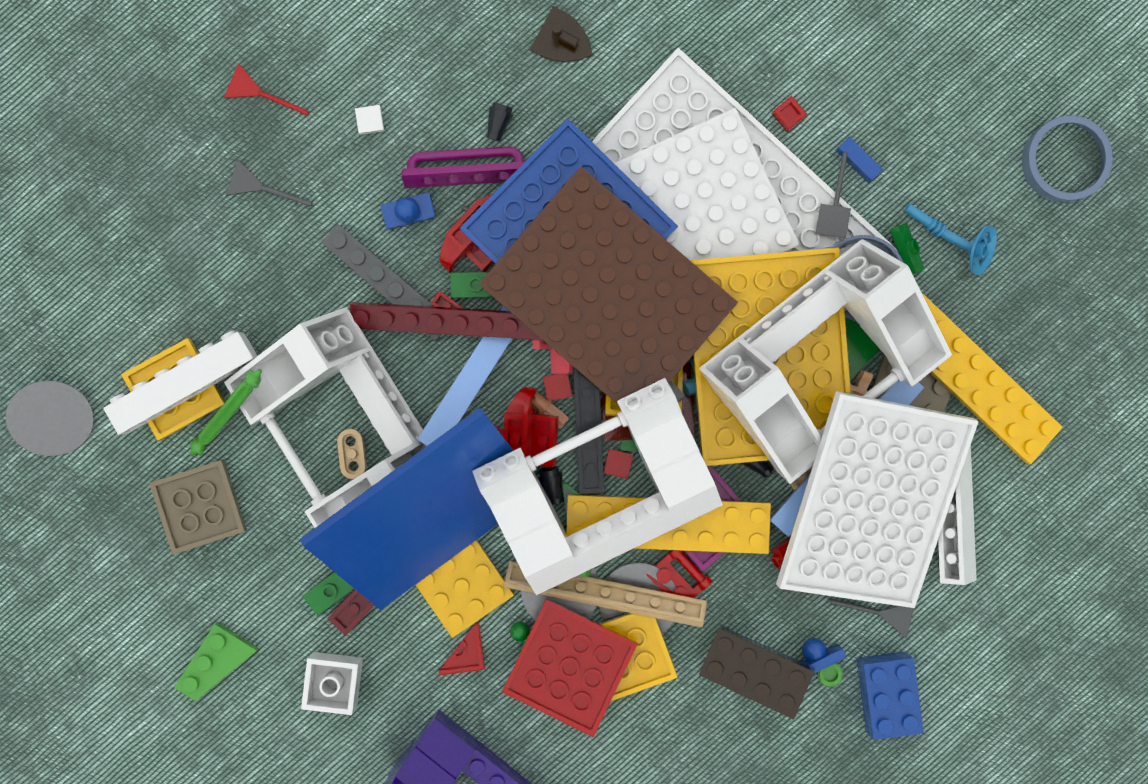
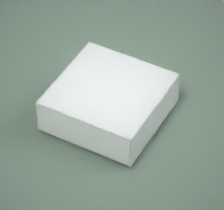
(369, 119)

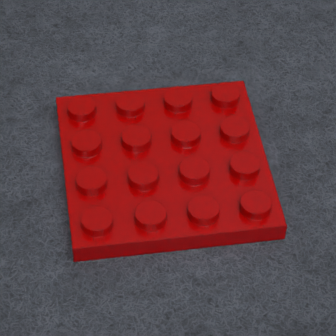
(569, 667)

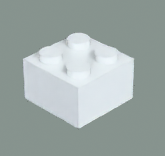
(332, 683)

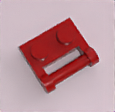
(668, 572)

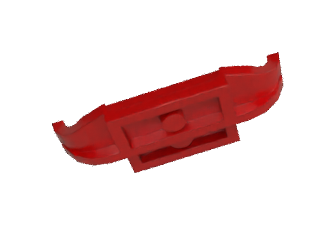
(459, 246)
(529, 429)

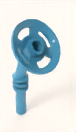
(974, 248)

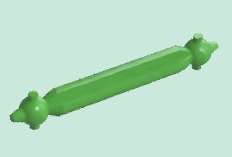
(227, 410)

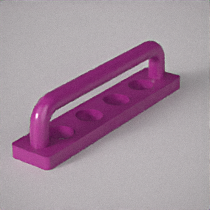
(465, 174)

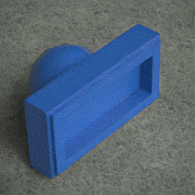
(408, 211)
(819, 656)

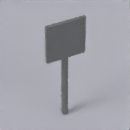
(832, 218)

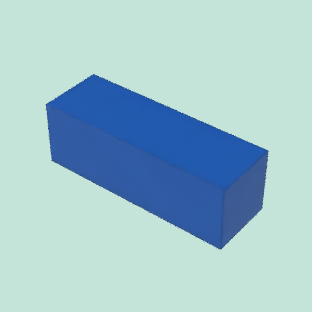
(859, 159)

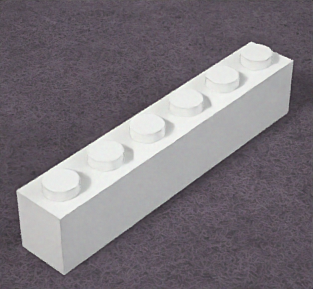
(180, 383)
(957, 535)

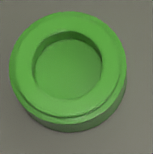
(831, 675)

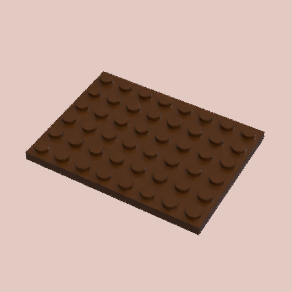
(607, 290)

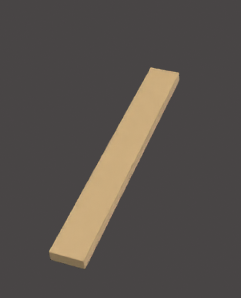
(618, 597)

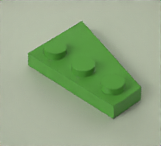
(213, 661)

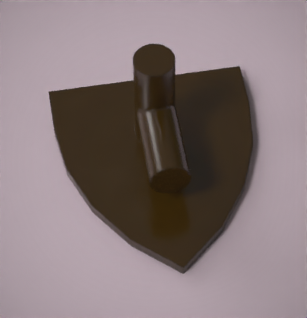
(561, 38)

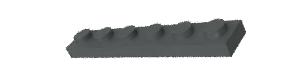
(373, 270)

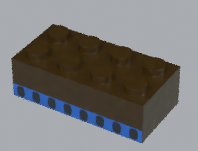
(757, 672)

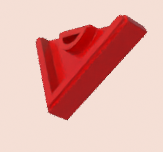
(467, 655)

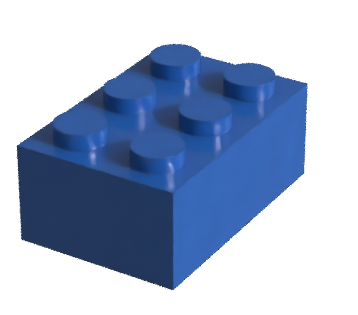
(890, 695)

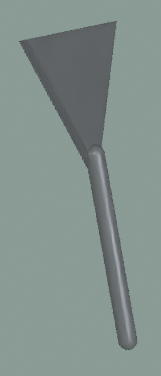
(244, 181)
(898, 617)

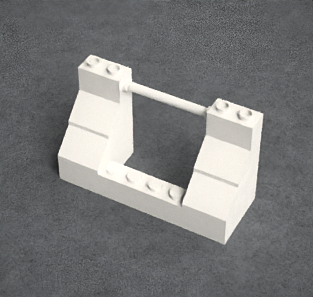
(879, 297)
(308, 358)
(534, 526)

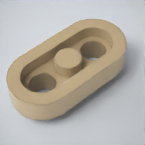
(351, 453)

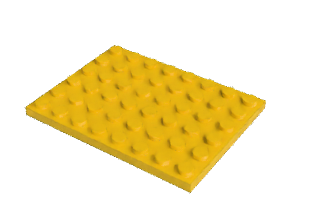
(811, 367)

